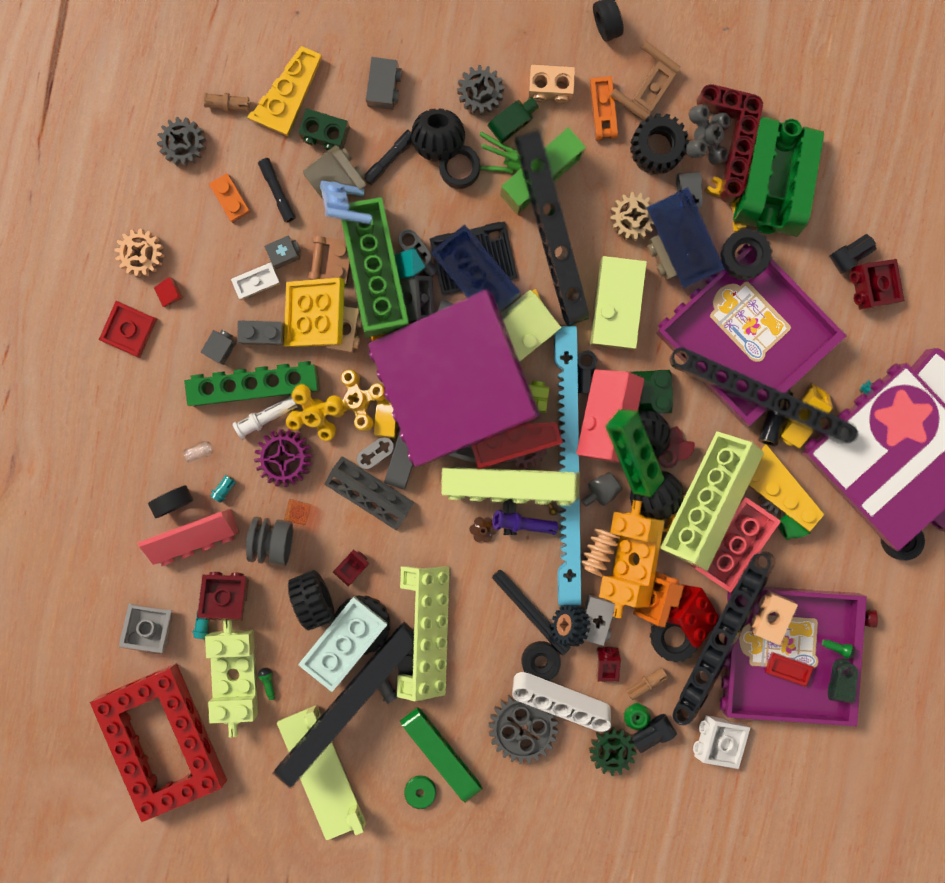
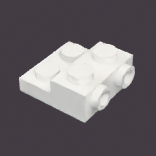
(721, 742)

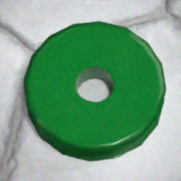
(420, 801)

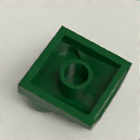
(656, 391)

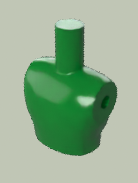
(791, 529)

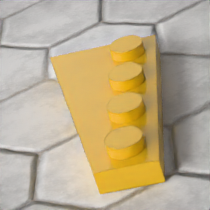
(284, 100)

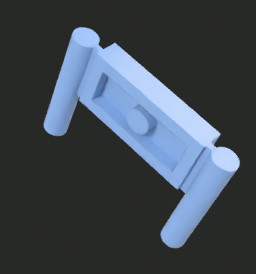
(337, 204)

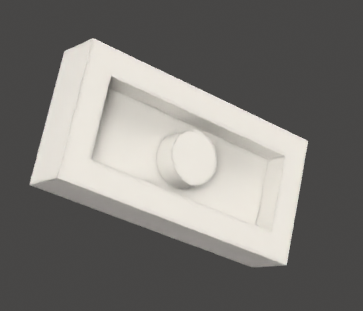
(255, 281)

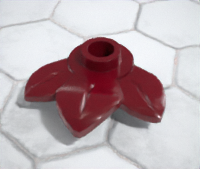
(677, 448)

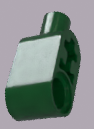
(512, 119)

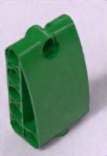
(781, 178)

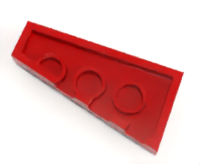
(516, 443)

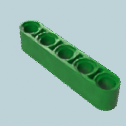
(441, 754)

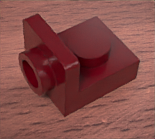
(608, 664)

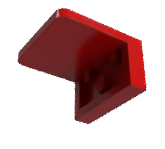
(694, 614)

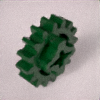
(609, 757)

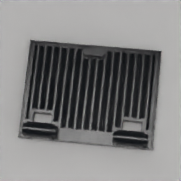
(498, 249)

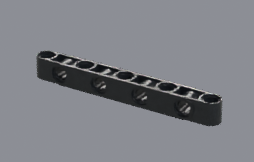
(551, 226)
(731, 624)

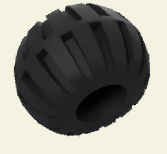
(437, 134)
(656, 430)
(664, 501)

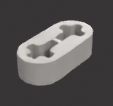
(372, 449)

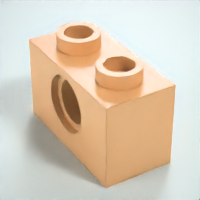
(351, 341)
(775, 629)

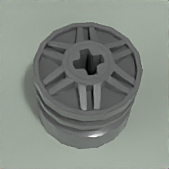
(264, 540)

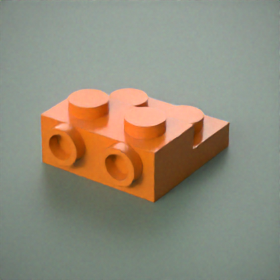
(665, 594)

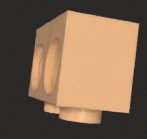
(551, 76)

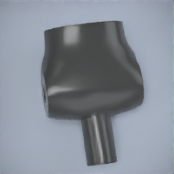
(603, 489)

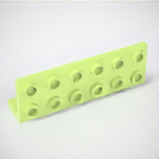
(429, 633)
(324, 780)

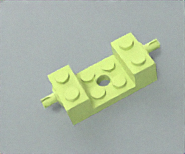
(232, 699)

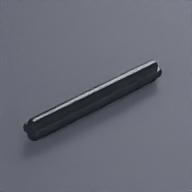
(528, 609)

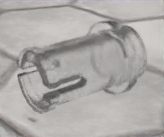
(198, 452)

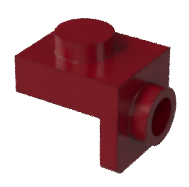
(351, 567)

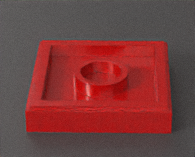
(127, 329)

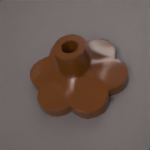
(479, 524)

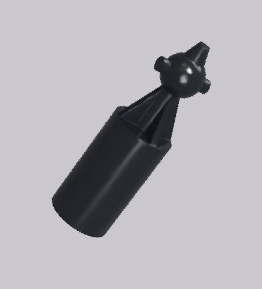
(774, 425)

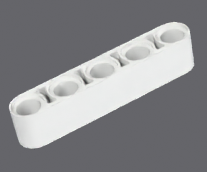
(561, 702)

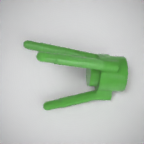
(511, 157)

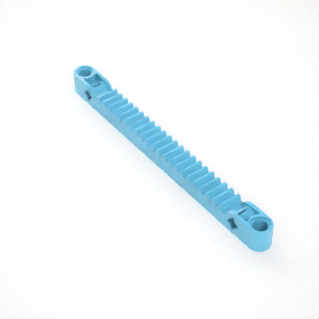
(566, 342)

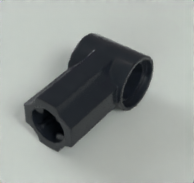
(850, 255)
(585, 374)
(657, 732)

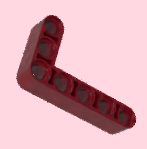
(740, 137)

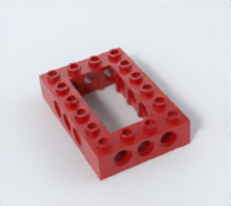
(189, 731)

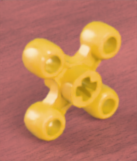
(365, 398)
(314, 412)

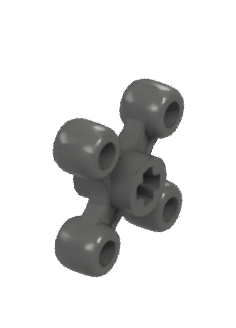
(708, 135)

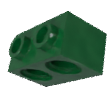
(326, 125)

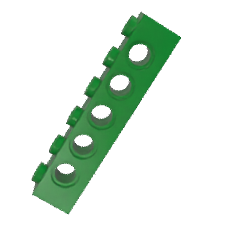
(197, 395)

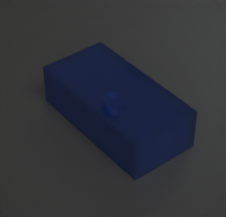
(685, 237)
(474, 268)

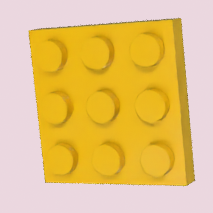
(314, 313)

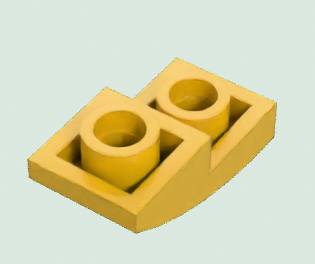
(384, 422)

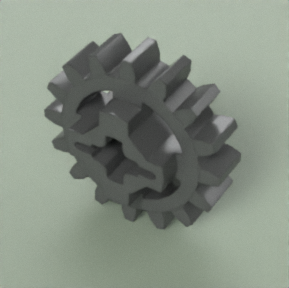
(488, 93)
(175, 149)

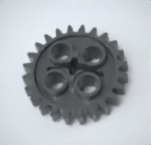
(511, 742)

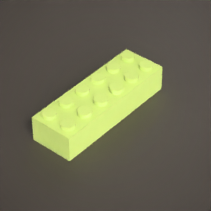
(510, 483)
(712, 500)

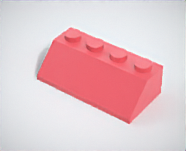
(190, 537)

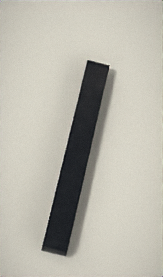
(773, 396)
(345, 706)

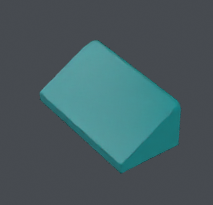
(408, 263)

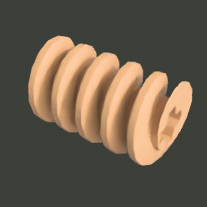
(599, 552)

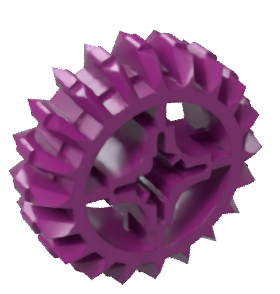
(265, 459)

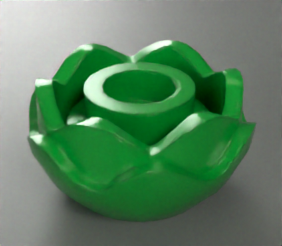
(637, 710)

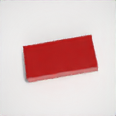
(789, 669)

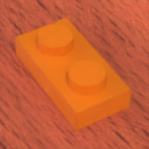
(229, 197)

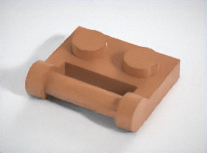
(337, 262)

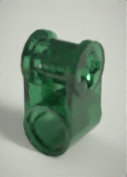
(843, 685)

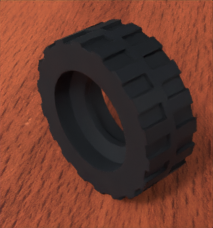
(754, 239)
(670, 653)

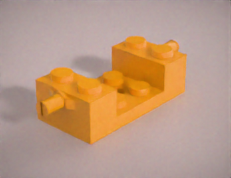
(630, 582)

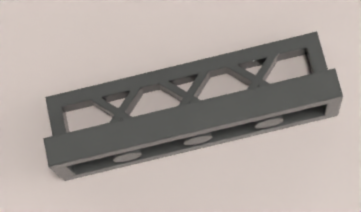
(370, 490)

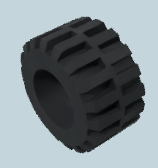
(667, 128)
(311, 600)

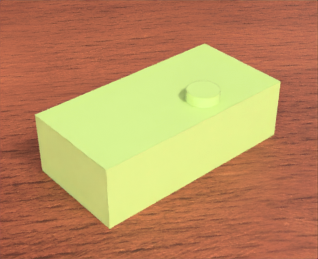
(618, 303)
(528, 324)

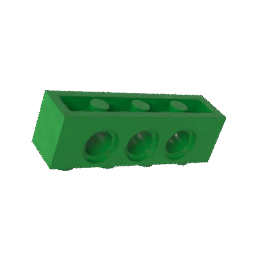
(634, 452)

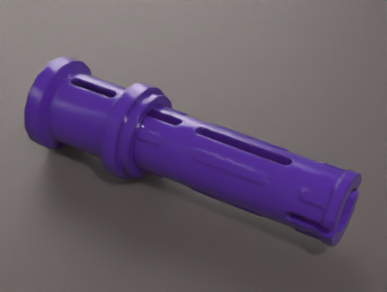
(516, 522)

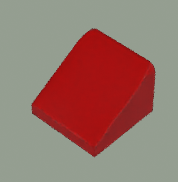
(168, 292)

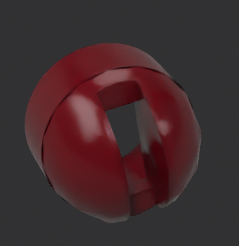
(871, 618)

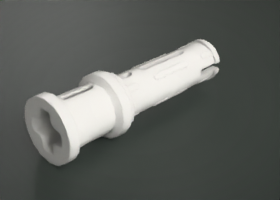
(256, 421)

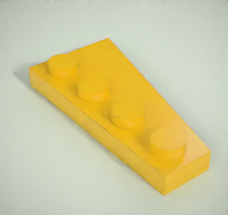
(783, 491)

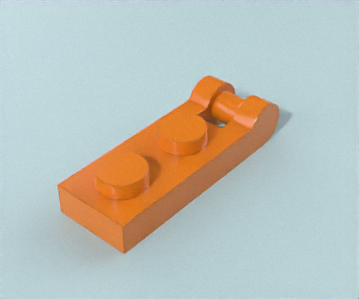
(603, 107)

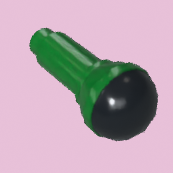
(846, 650)
(265, 675)

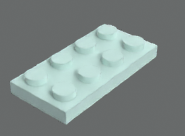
(343, 644)

